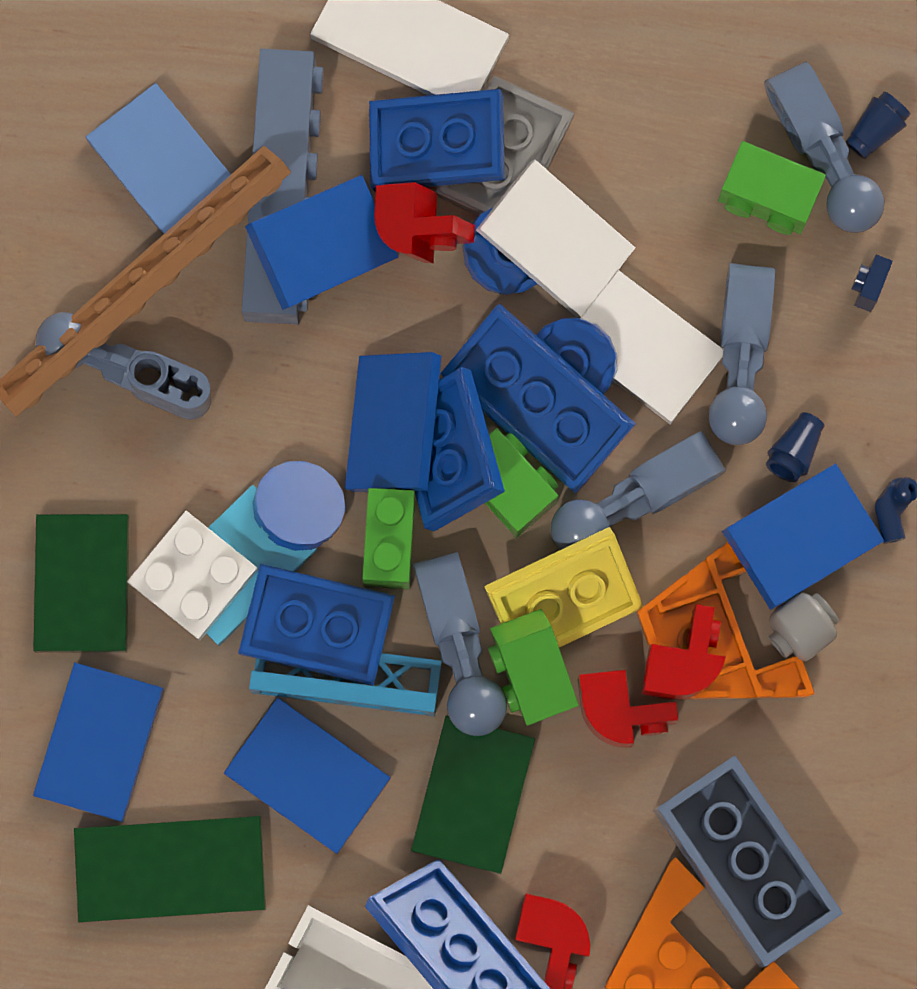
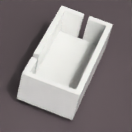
(341, 958)

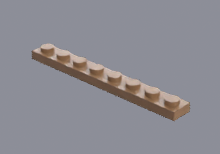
(144, 277)

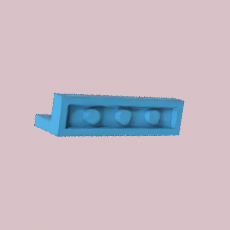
(354, 693)

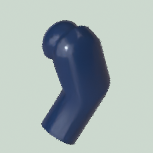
(891, 505)

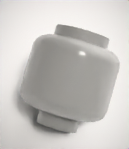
(803, 626)

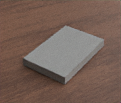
(530, 133)

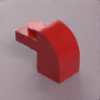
(409, 222)
(681, 672)
(609, 713)
(555, 927)

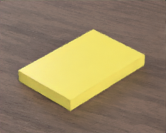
(574, 587)

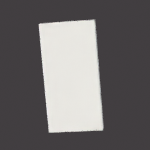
(413, 42)

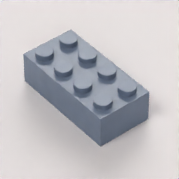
(748, 862)

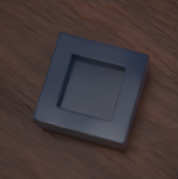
(870, 282)

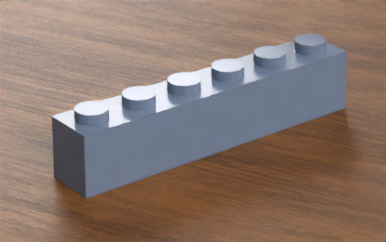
(285, 127)

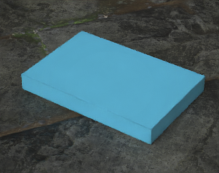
(242, 533)

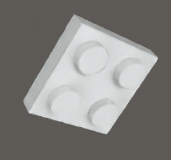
(192, 575)

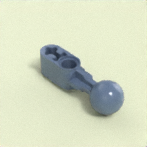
(816, 130)
(122, 364)
(738, 412)
(647, 490)
(475, 702)

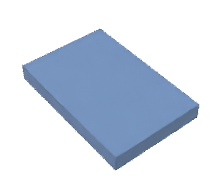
(158, 157)

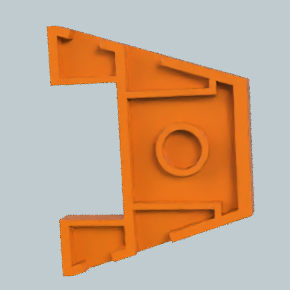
(668, 621)
(663, 958)

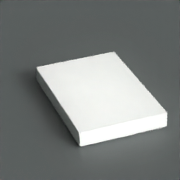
(555, 238)
(657, 351)

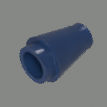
(878, 124)
(794, 450)

